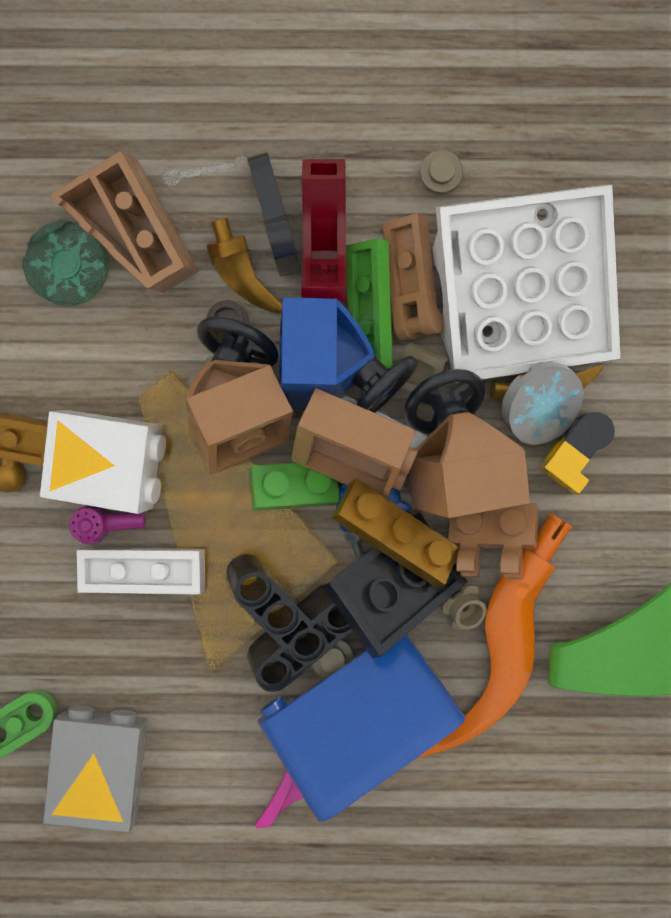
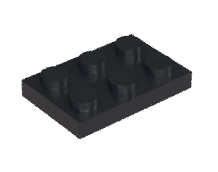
(385, 598)

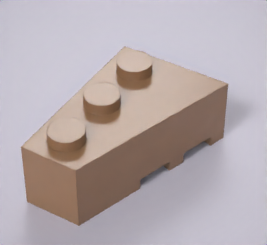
(129, 220)

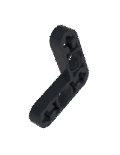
(274, 215)

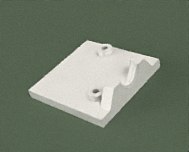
(533, 281)

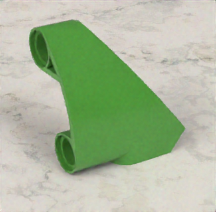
(621, 658)

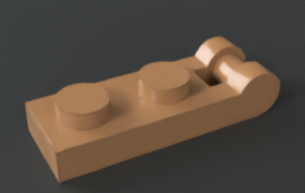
(412, 277)

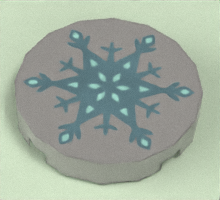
(542, 402)

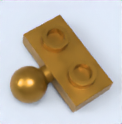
(20, 441)

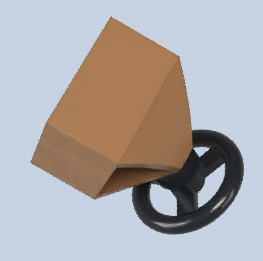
(236, 398)
(464, 460)

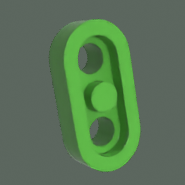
(21, 724)

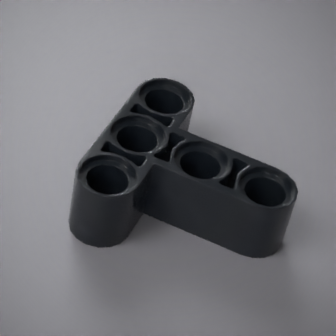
(284, 626)

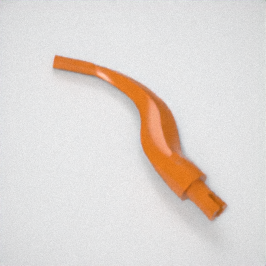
(510, 636)

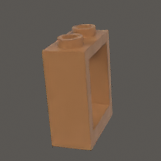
(353, 444)

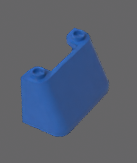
(360, 726)

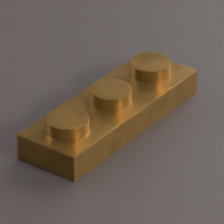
(396, 533)

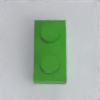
(290, 487)

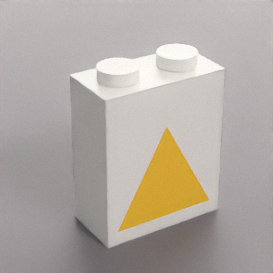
(102, 461)

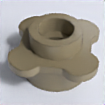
(465, 608)

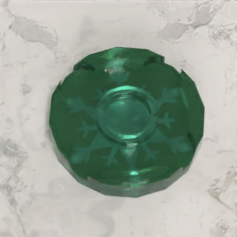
(65, 263)

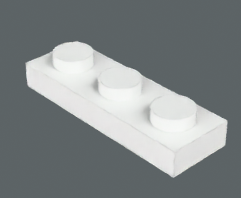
(141, 570)

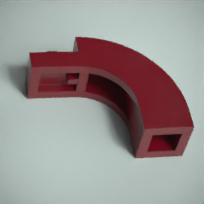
(324, 229)

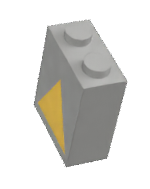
(95, 769)

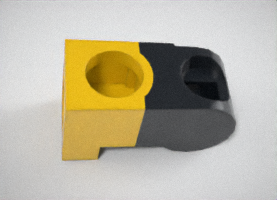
(576, 448)

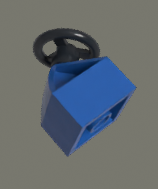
(330, 352)

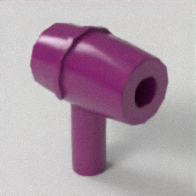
(94, 523)

